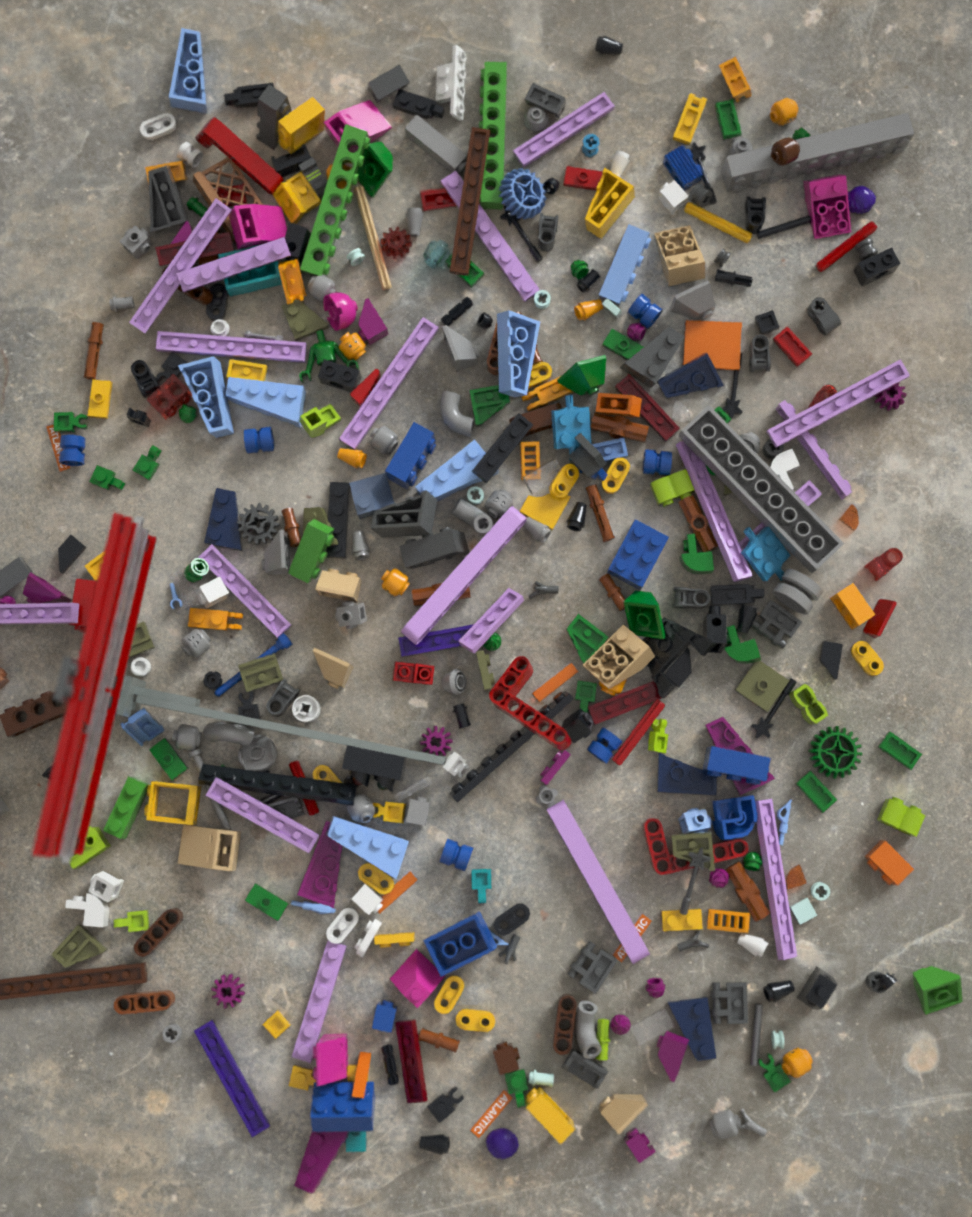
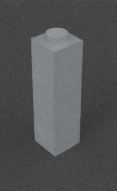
(436, 145)

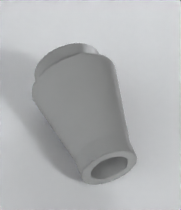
(414, 220)
(538, 530)
(359, 546)

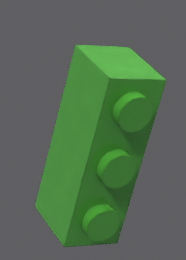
(311, 551)
(126, 808)

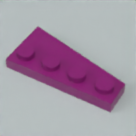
(726, 737)
(322, 872)
(319, 1154)

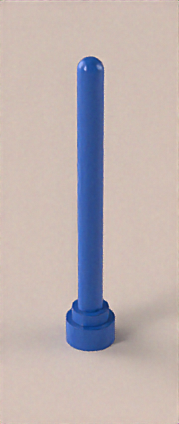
(282, 643)

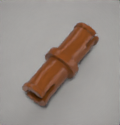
(291, 527)
(613, 591)
(439, 1040)

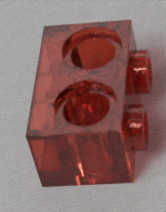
(166, 393)

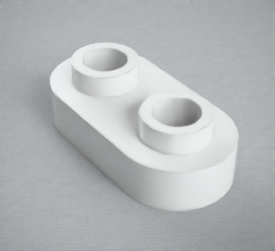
(158, 124)
(342, 925)
(363, 944)

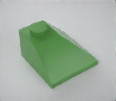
(937, 988)

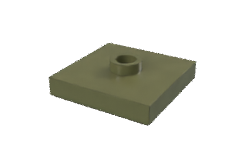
(762, 685)

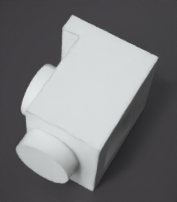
(105, 886)

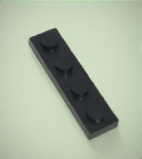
(502, 448)
(338, 518)

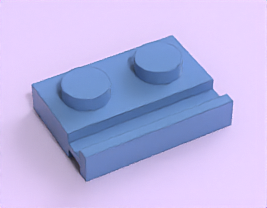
(142, 726)

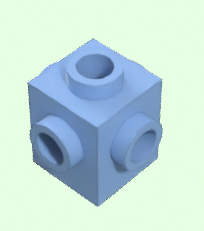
(694, 821)

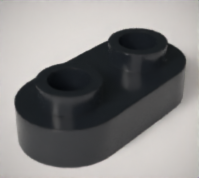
(217, 303)
(512, 919)

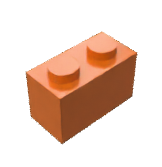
(618, 405)
(888, 863)

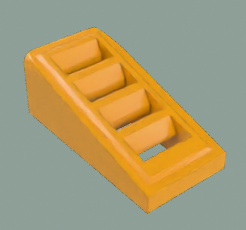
(523, 445)
(745, 921)

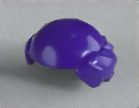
(861, 199)
(502, 1143)

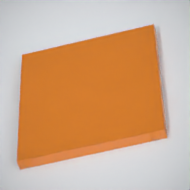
(717, 339)

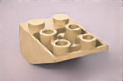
(680, 255)
(619, 658)
(209, 848)

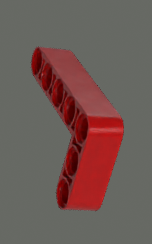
(220, 136)
(524, 710)
(663, 854)

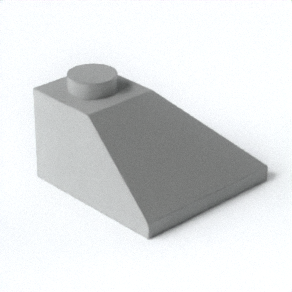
(695, 302)
(460, 349)
(277, 555)

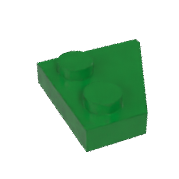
(487, 402)

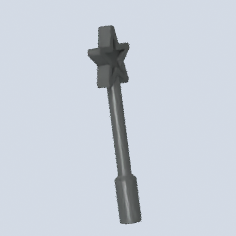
(698, 860)

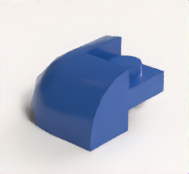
(734, 817)

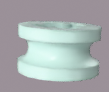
(356, 257)
(536, 298)
(481, 494)
(816, 886)
(777, 1039)

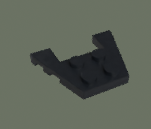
(668, 649)

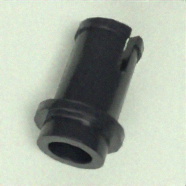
(584, 284)
(461, 715)

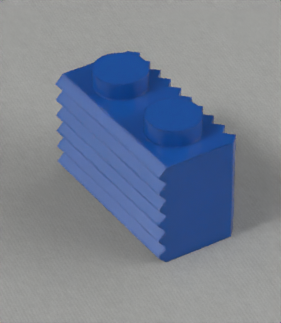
(682, 167)

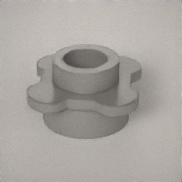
(543, 791)

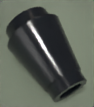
(608, 46)
(576, 519)
(746, 618)
(778, 990)
(435, 1143)

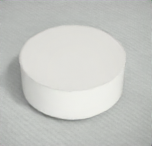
(140, 667)

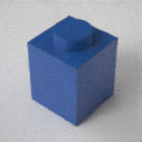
(384, 1016)

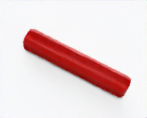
(297, 771)

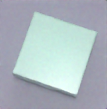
(612, 308)
(803, 911)

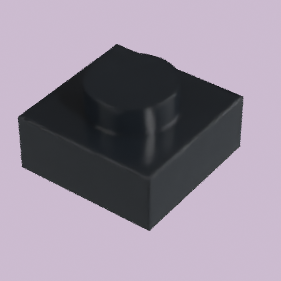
(766, 322)

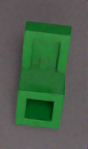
(695, 562)
(744, 652)

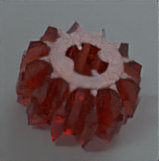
(399, 236)

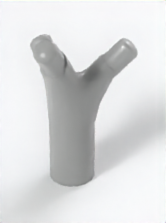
(750, 1125)

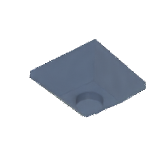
(371, 494)

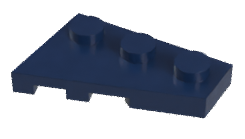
(691, 377)
(223, 524)
(682, 778)
(695, 1024)

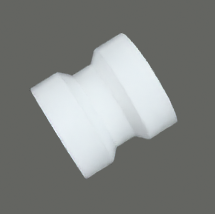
(187, 153)

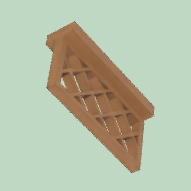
(209, 194)

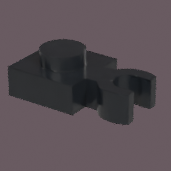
(171, 367)
(138, 417)
(248, 709)
(443, 1105)

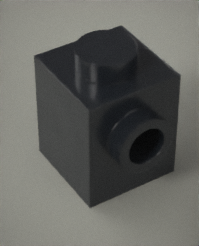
(578, 725)

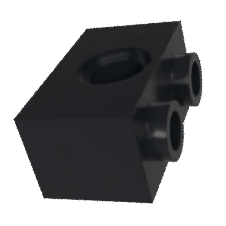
(876, 267)
(339, 376)

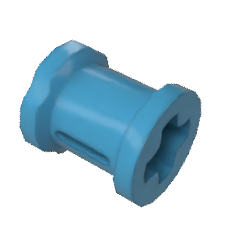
(587, 141)

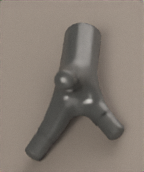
(541, 589)
(693, 942)
(510, 950)

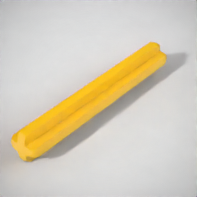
(718, 222)

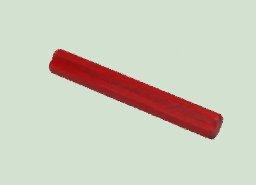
(846, 246)
(638, 732)

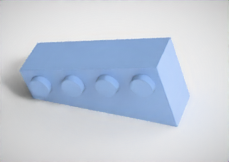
(188, 80)
(624, 265)
(515, 351)
(209, 393)
(269, 398)
(454, 474)
(371, 844)

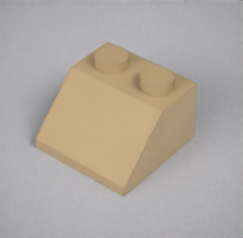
(339, 585)

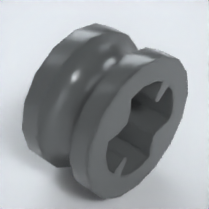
(722, 257)

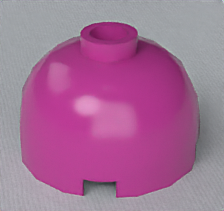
(341, 310)

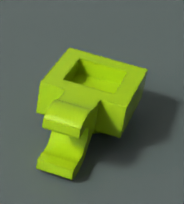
(657, 738)
(135, 921)

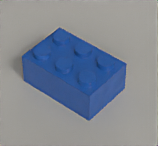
(411, 456)
(637, 554)
(736, 765)
(460, 944)
(337, 1111)

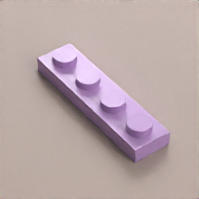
(491, 620)

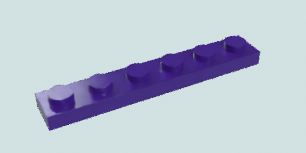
(232, 1078)

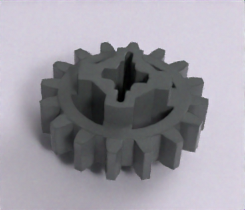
(265, 522)

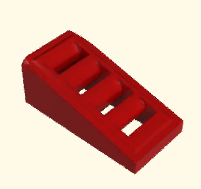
(363, 390)

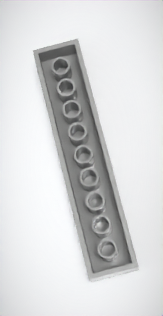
(820, 153)
(760, 489)

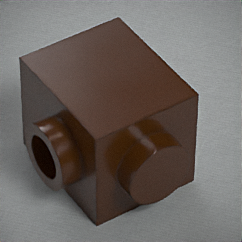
(506, 1057)

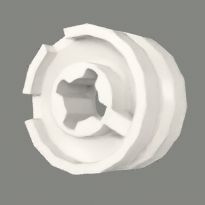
(314, 710)

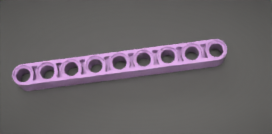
(463, 575)
(598, 882)

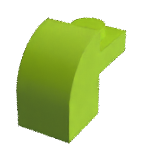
(317, 421)

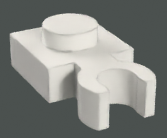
(455, 764)

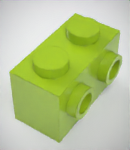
(95, 845)

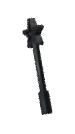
(697, 153)
(533, 250)
(732, 405)
(764, 726)

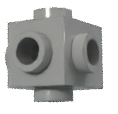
(136, 241)
(350, 614)

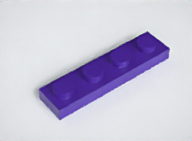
(434, 641)

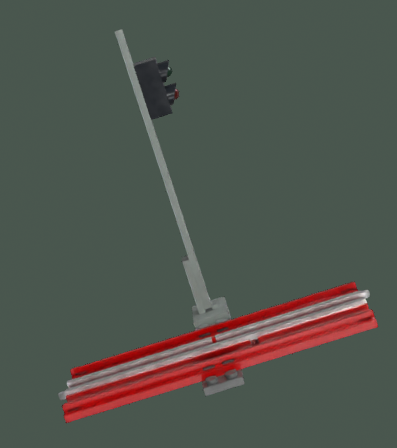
(99, 690)

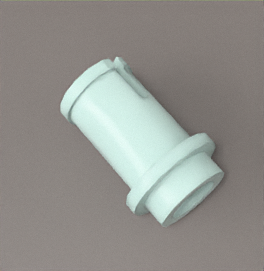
(541, 1078)

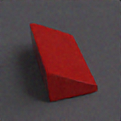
(436, 199)
(877, 623)

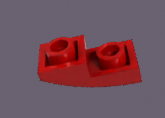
(413, 673)

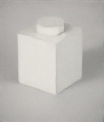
(672, 196)
(212, 592)
(368, 899)

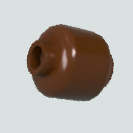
(785, 151)

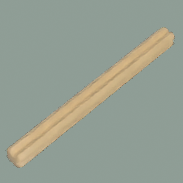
(372, 238)

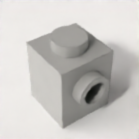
(418, 811)

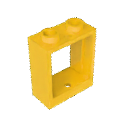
(301, 125)
(192, 806)
(549, 1114)

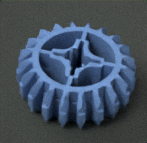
(526, 192)

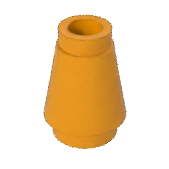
(587, 309)
(355, 458)

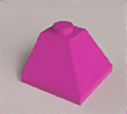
(416, 978)

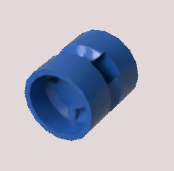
(645, 311)
(257, 440)
(72, 450)
(657, 462)
(599, 750)
(456, 854)

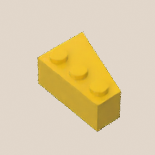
(609, 203)

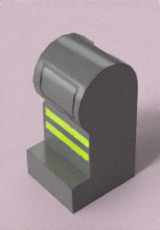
(313, 175)

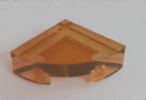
(850, 517)
(795, 877)

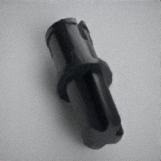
(733, 278)

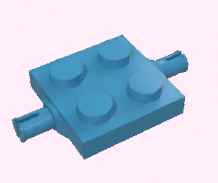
(568, 424)
(765, 553)

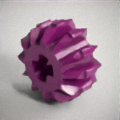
(891, 402)
(438, 735)
(231, 998)

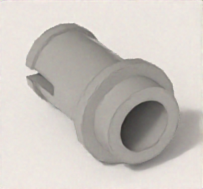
(121, 303)

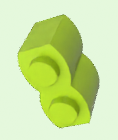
(672, 487)
(811, 709)
(901, 817)

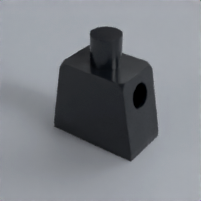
(297, 238)
(715, 628)
(817, 989)

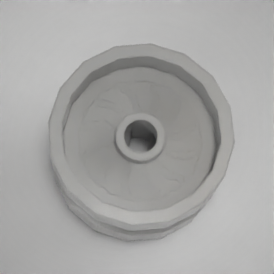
(797, 591)

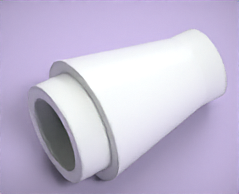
(619, 162)
(753, 944)

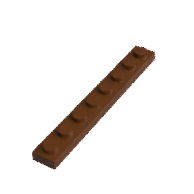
(470, 201)
(73, 980)

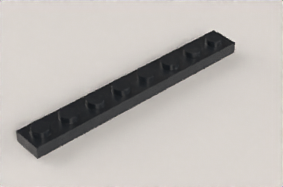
(505, 750)
(280, 784)

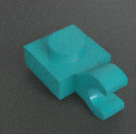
(481, 880)

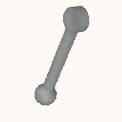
(248, 334)

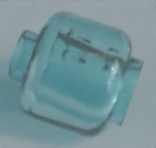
(436, 254)

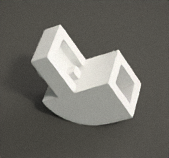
(784, 464)
(96, 909)

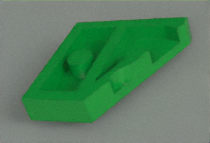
(585, 637)

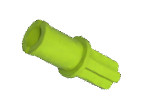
(603, 1038)

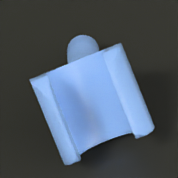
(174, 596)

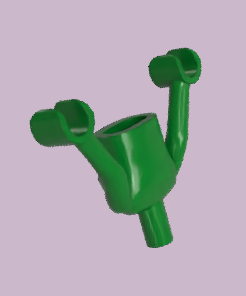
(324, 350)

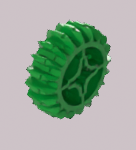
(852, 752)

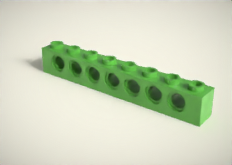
(496, 73)
(350, 136)

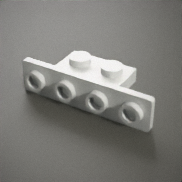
(451, 82)

